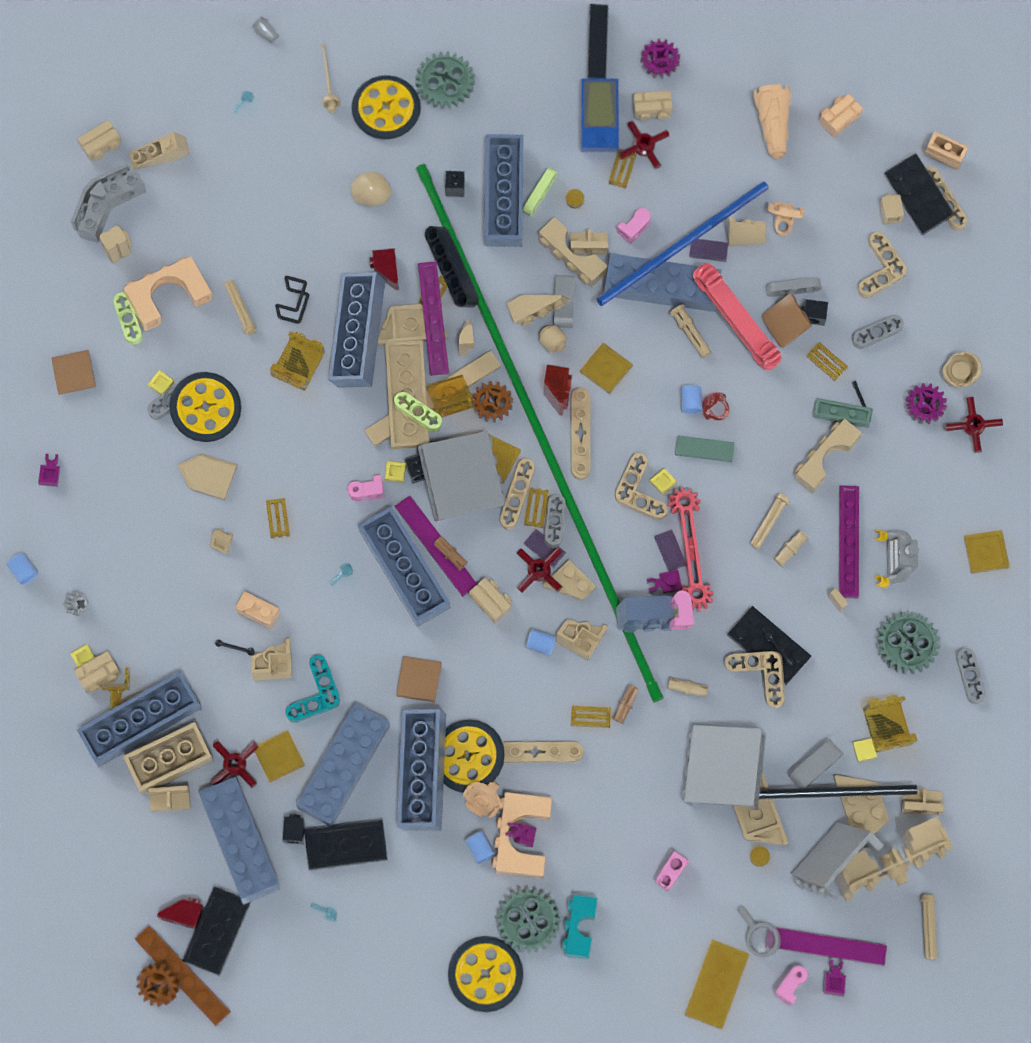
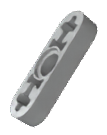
(794, 287)
(875, 339)
(157, 402)
(550, 527)
(972, 661)

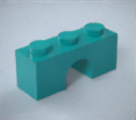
(581, 909)

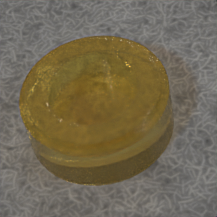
(574, 198)
(759, 856)

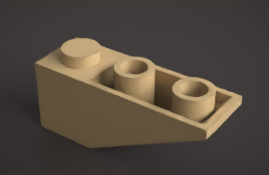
(163, 150)
(530, 307)

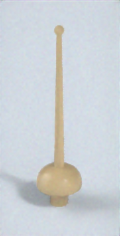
(329, 101)

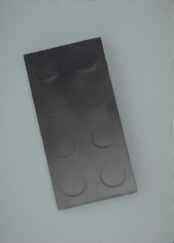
(919, 194)
(750, 636)
(345, 845)
(216, 931)

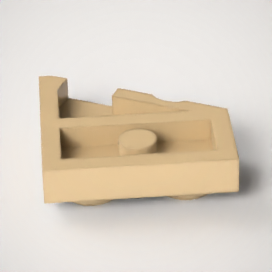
(573, 580)

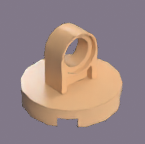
(786, 213)
(482, 799)

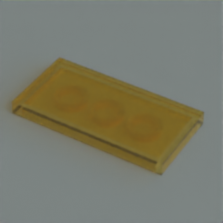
(717, 984)

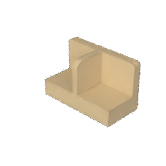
(589, 243)
(169, 798)
(923, 803)

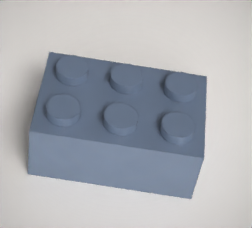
(645, 613)

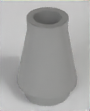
(265, 29)

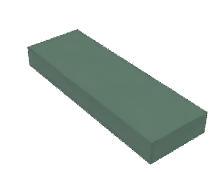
(839, 411)
(705, 448)

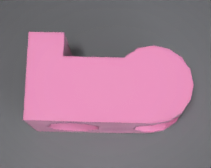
(635, 225)
(367, 490)
(683, 611)
(671, 871)
(796, 977)

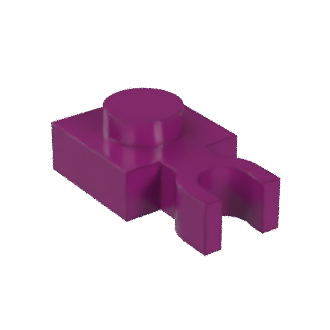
(49, 473)
(668, 582)
(523, 834)
(834, 981)

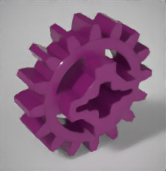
(660, 50)
(929, 411)

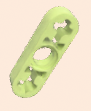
(540, 191)
(127, 333)
(432, 415)

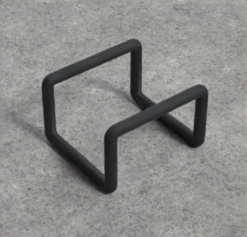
(302, 292)

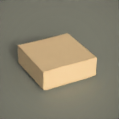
(837, 599)

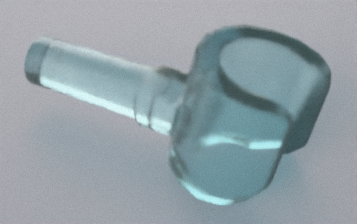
(246, 96)
(346, 571)
(330, 912)

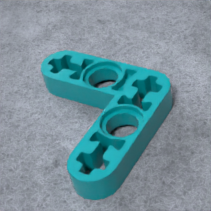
(321, 699)

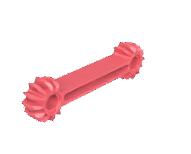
(739, 319)
(690, 545)

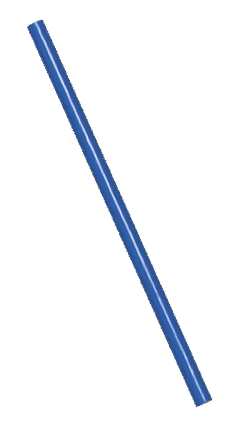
(681, 244)

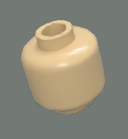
(552, 339)

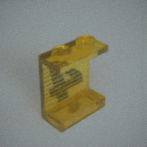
(298, 361)
(888, 724)

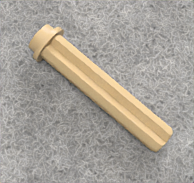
(249, 326)
(781, 501)
(929, 926)

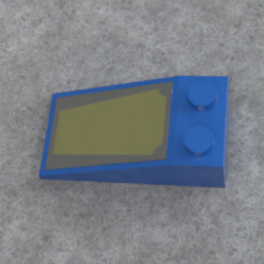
(599, 115)

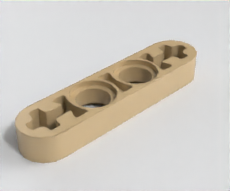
(960, 215)
(518, 494)

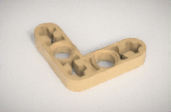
(887, 271)
(635, 495)
(763, 665)

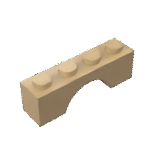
(588, 268)
(842, 438)

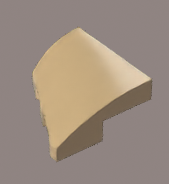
(746, 232)
(466, 339)
(580, 637)
(273, 663)

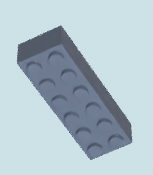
(504, 190)
(666, 285)
(357, 330)
(404, 566)
(139, 719)
(343, 765)
(421, 770)
(239, 840)

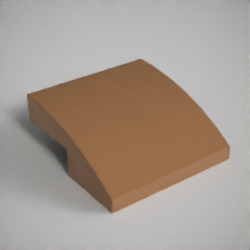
(786, 320)
(73, 372)
(419, 679)

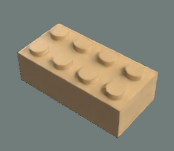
(168, 758)

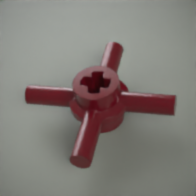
(644, 144)
(970, 429)
(537, 575)
(242, 764)

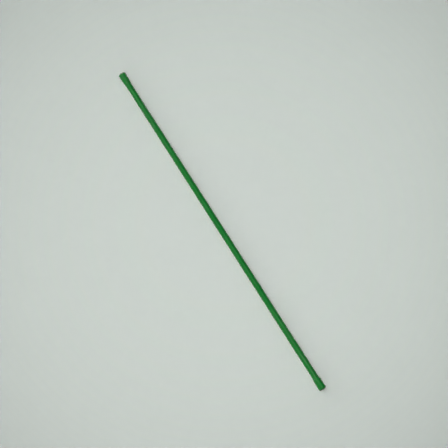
(651, 684)

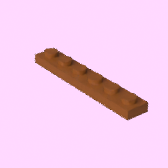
(189, 982)

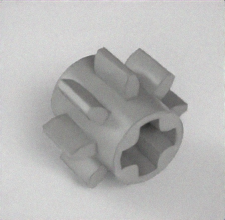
(75, 603)

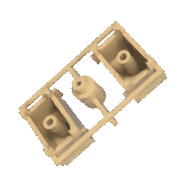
(921, 843)

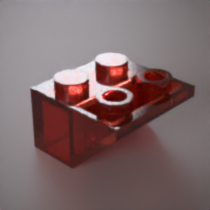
(556, 387)

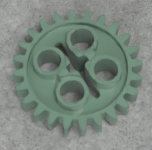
(451, 66)
(922, 632)
(512, 929)

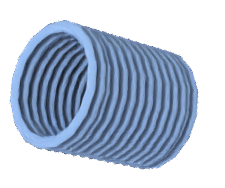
(691, 399)
(22, 568)
(541, 642)
(480, 847)

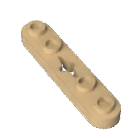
(580, 450)
(554, 752)

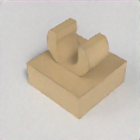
(221, 541)

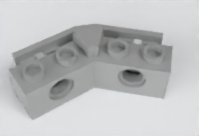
(101, 196)

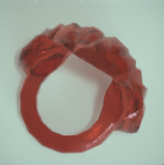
(710, 401)

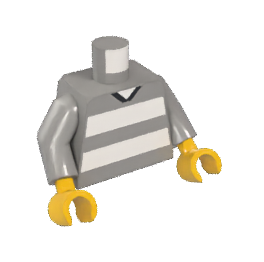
(901, 557)

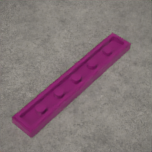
(433, 318)
(427, 536)
(849, 541)
(832, 947)

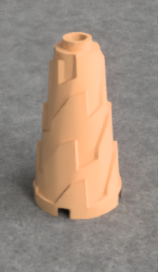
(773, 113)

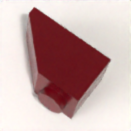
(385, 265)
(183, 913)

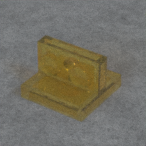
(450, 396)

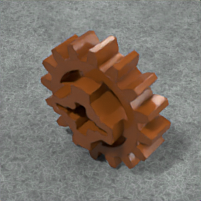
(486, 405)
(156, 975)

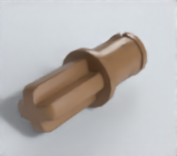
(450, 553)
(626, 704)

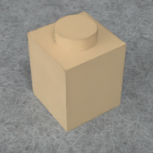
(891, 209)

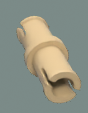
(790, 548)
(688, 687)

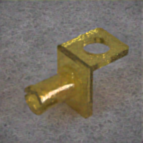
(116, 692)

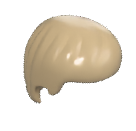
(370, 189)
(962, 370)

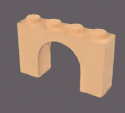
(183, 273)
(514, 809)

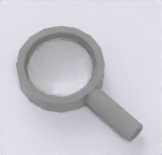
(762, 938)

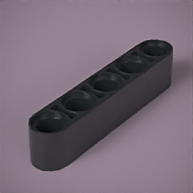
(597, 41)
(451, 266)

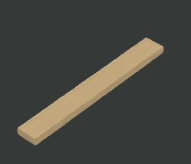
(472, 374)

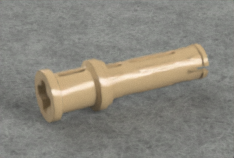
(686, 322)

